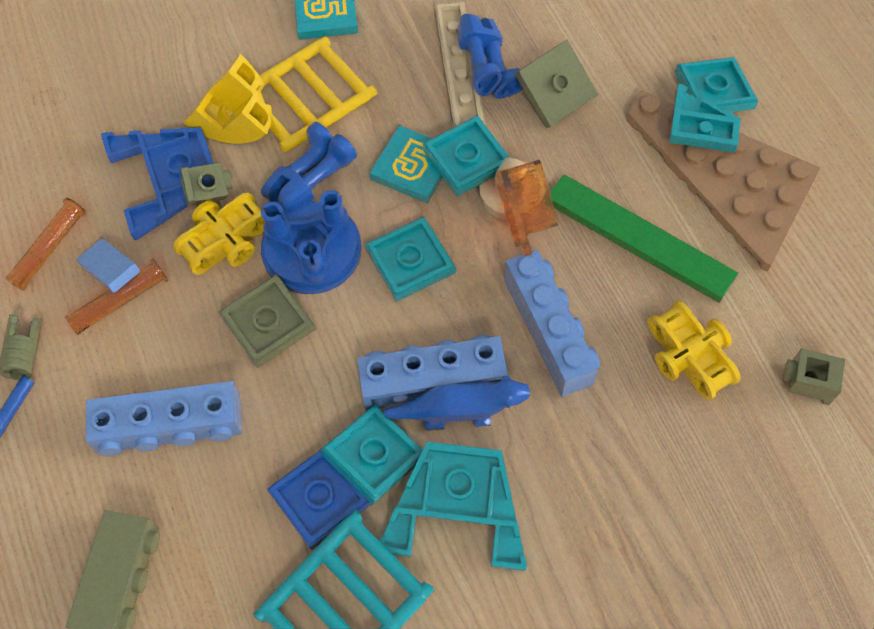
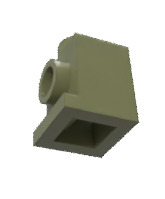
(196, 192)
(822, 372)

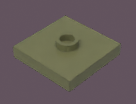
(556, 84)
(267, 320)

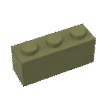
(114, 573)

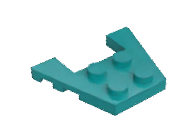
(460, 487)

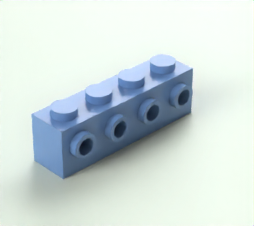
(551, 323)
(407, 374)
(163, 418)

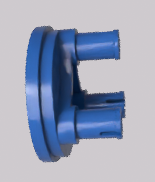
(312, 245)

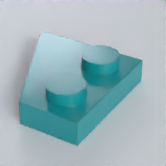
(702, 123)

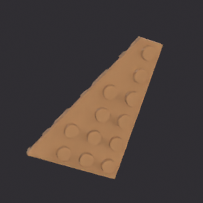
(748, 191)

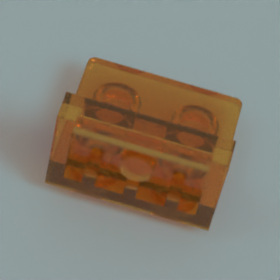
(526, 202)

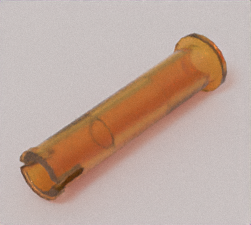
(45, 243)
(110, 302)

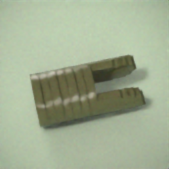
(19, 350)

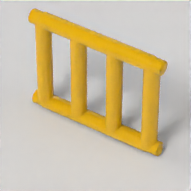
(338, 108)

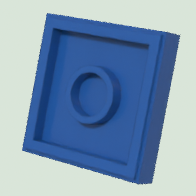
(316, 498)

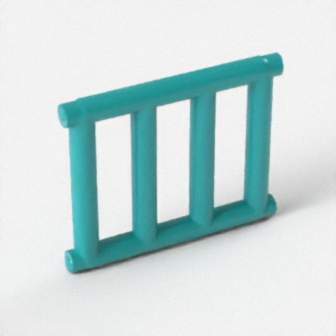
(325, 554)

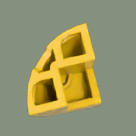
(233, 106)

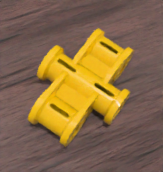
(221, 234)
(693, 350)

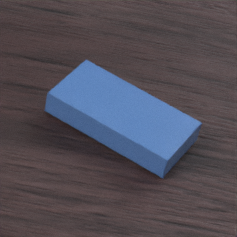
(108, 265)

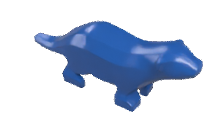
(461, 403)

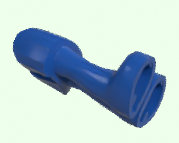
(481, 40)
(325, 151)

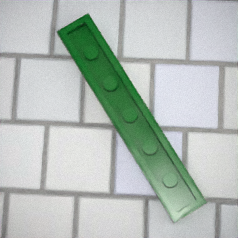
(642, 238)

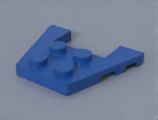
(164, 157)

